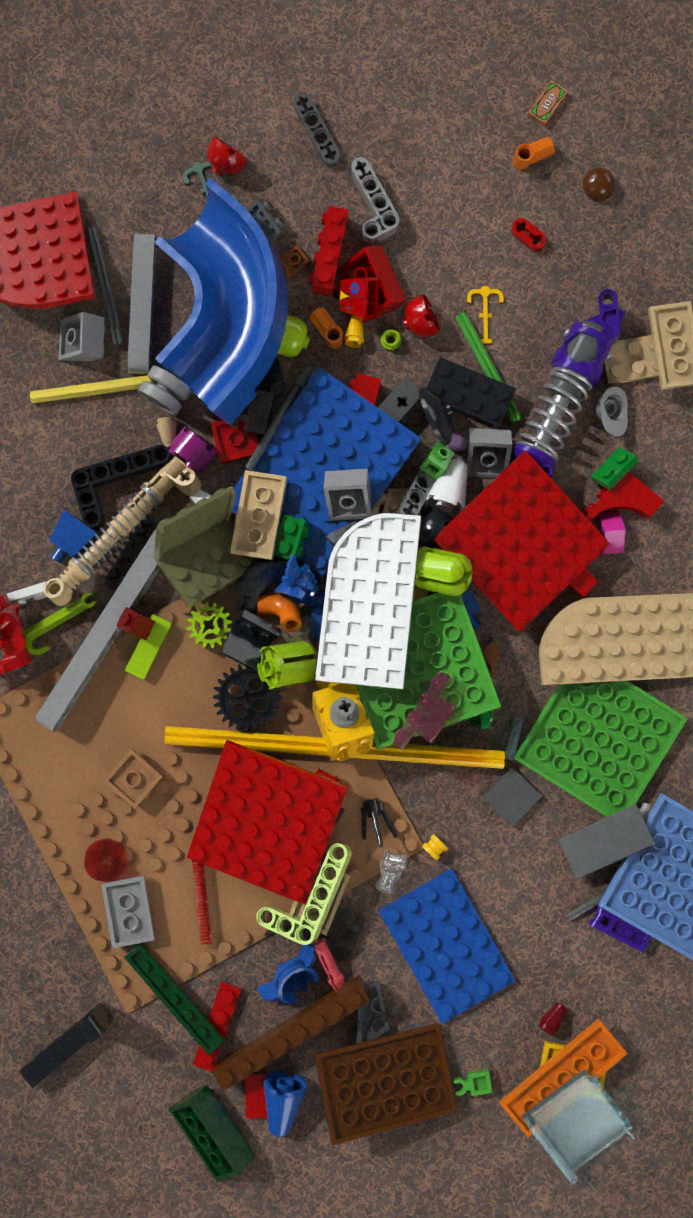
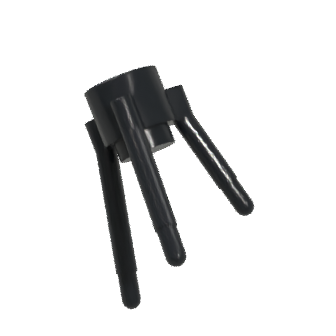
(372, 809)

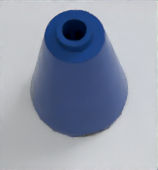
(283, 1100)

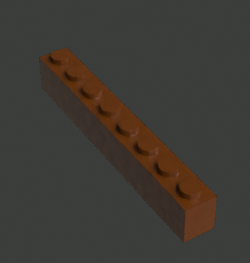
(291, 1032)

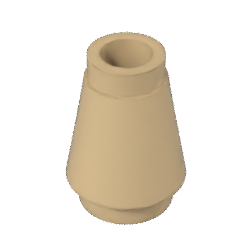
(167, 429)

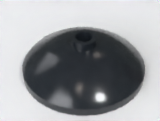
(438, 414)

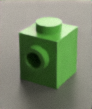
(436, 460)

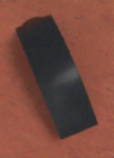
(256, 579)

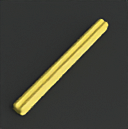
(87, 389)

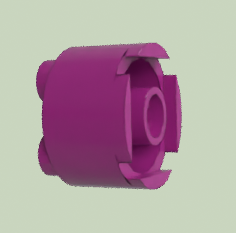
(192, 449)

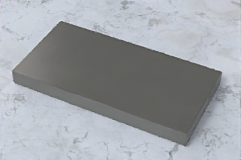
(607, 841)

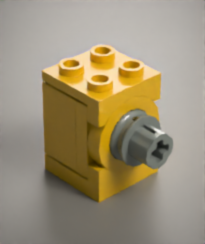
(342, 721)

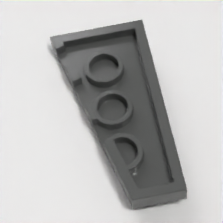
(371, 1017)

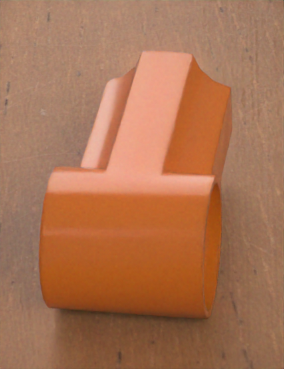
(534, 152)
(326, 327)

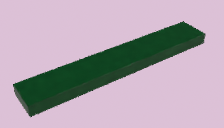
(174, 998)

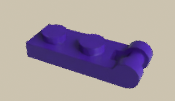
(620, 929)

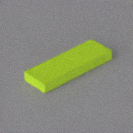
(147, 649)

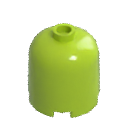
(294, 337)

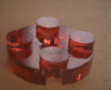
(93, 860)

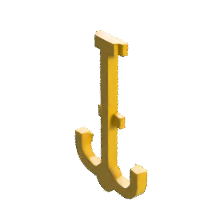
(484, 292)

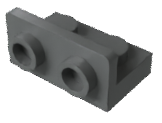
(265, 216)

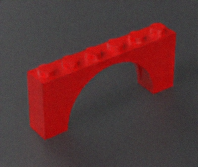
(627, 495)

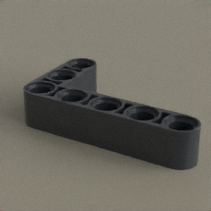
(112, 475)
(86, 1030)

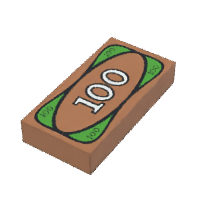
(547, 103)

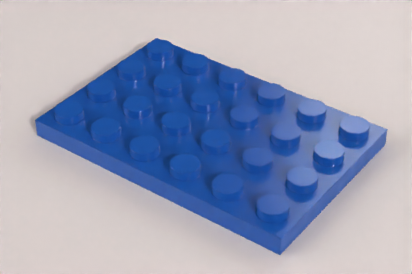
(446, 945)

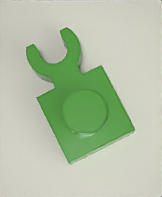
(477, 1082)

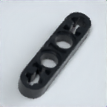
(129, 553)

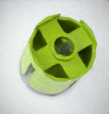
(443, 571)
(287, 664)

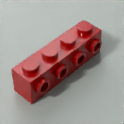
(330, 250)

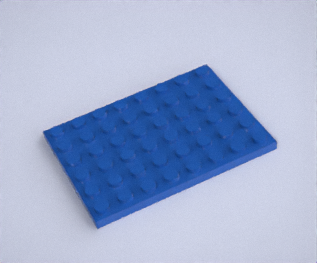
(324, 432)

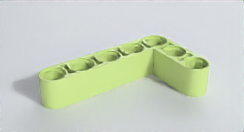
(314, 901)

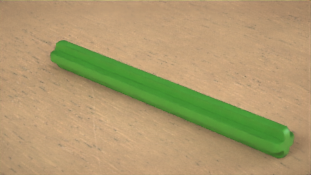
(484, 359)

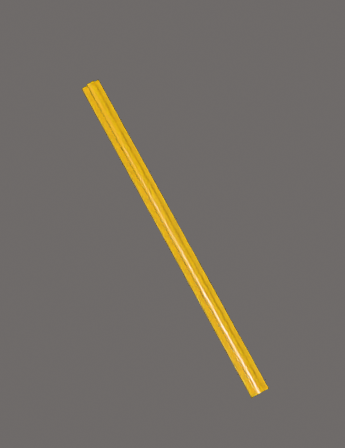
(316, 746)

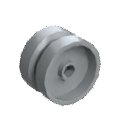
(164, 390)

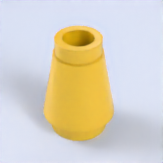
(354, 334)

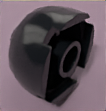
(431, 526)

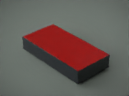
(255, 1095)

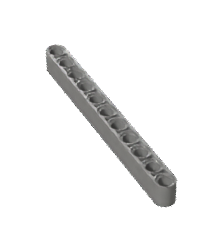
(99, 639)

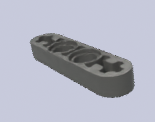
(318, 129)
(420, 492)

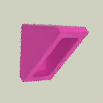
(613, 530)

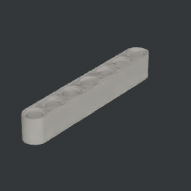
(141, 304)

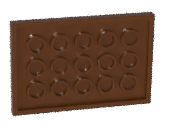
(385, 1083)

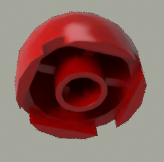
(225, 158)
(421, 318)

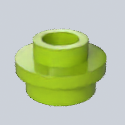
(391, 333)

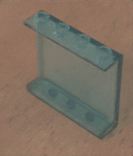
(576, 1123)

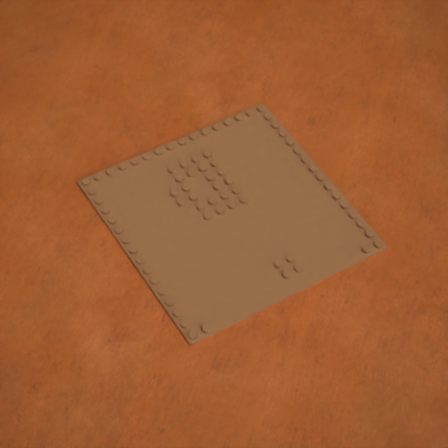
(69, 807)

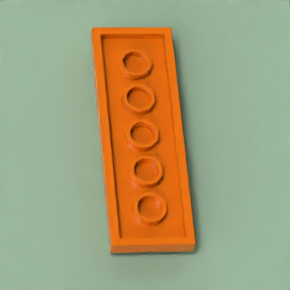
(591, 1050)

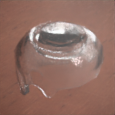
(299, 635)

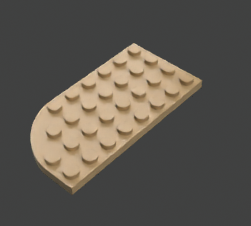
(619, 640)

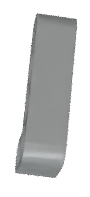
(371, 198)

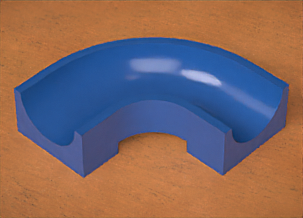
(236, 306)

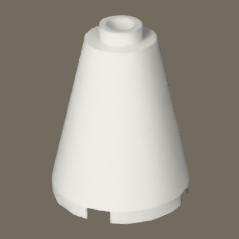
(449, 490)

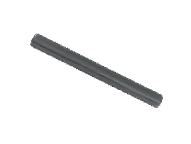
(105, 286)

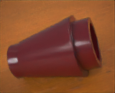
(552, 1019)

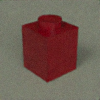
(135, 623)

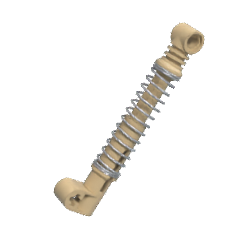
(129, 517)

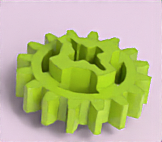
(203, 634)

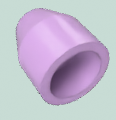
(458, 443)

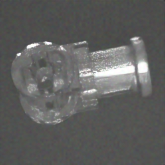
(391, 867)

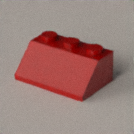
(374, 263)

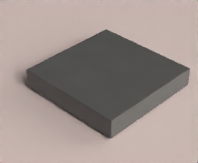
(512, 796)

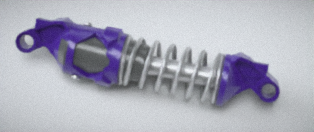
(573, 372)

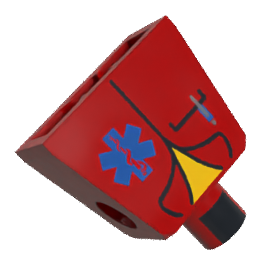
(358, 296)

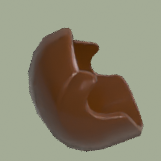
(599, 184)

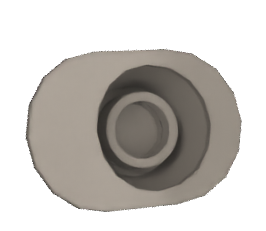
(613, 411)

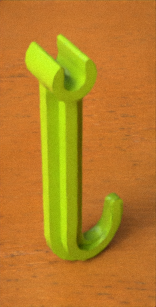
(55, 620)

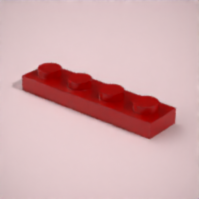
(220, 1018)

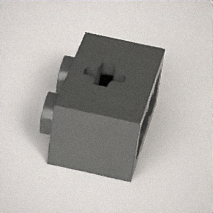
(406, 392)

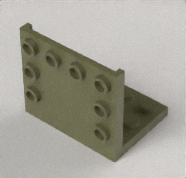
(197, 547)

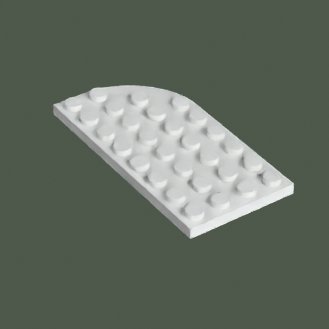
(369, 603)

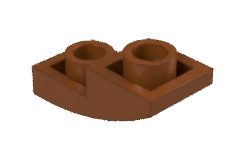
(294, 261)

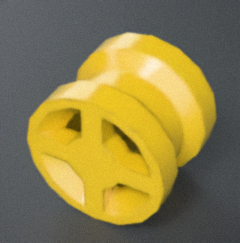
(435, 847)

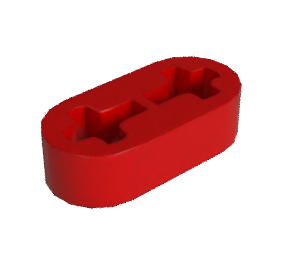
(531, 231)

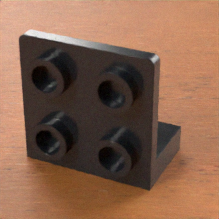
(247, 638)

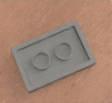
(128, 911)

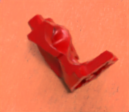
(12, 637)

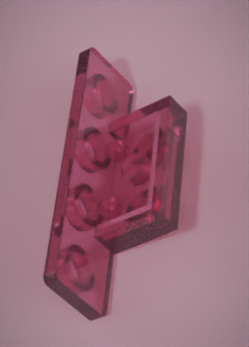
(428, 715)

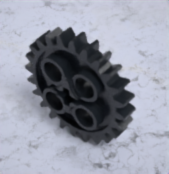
(252, 716)

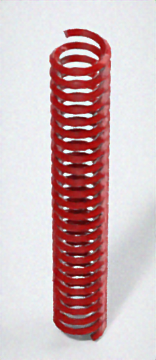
(202, 876)

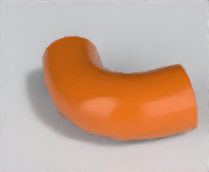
(282, 607)

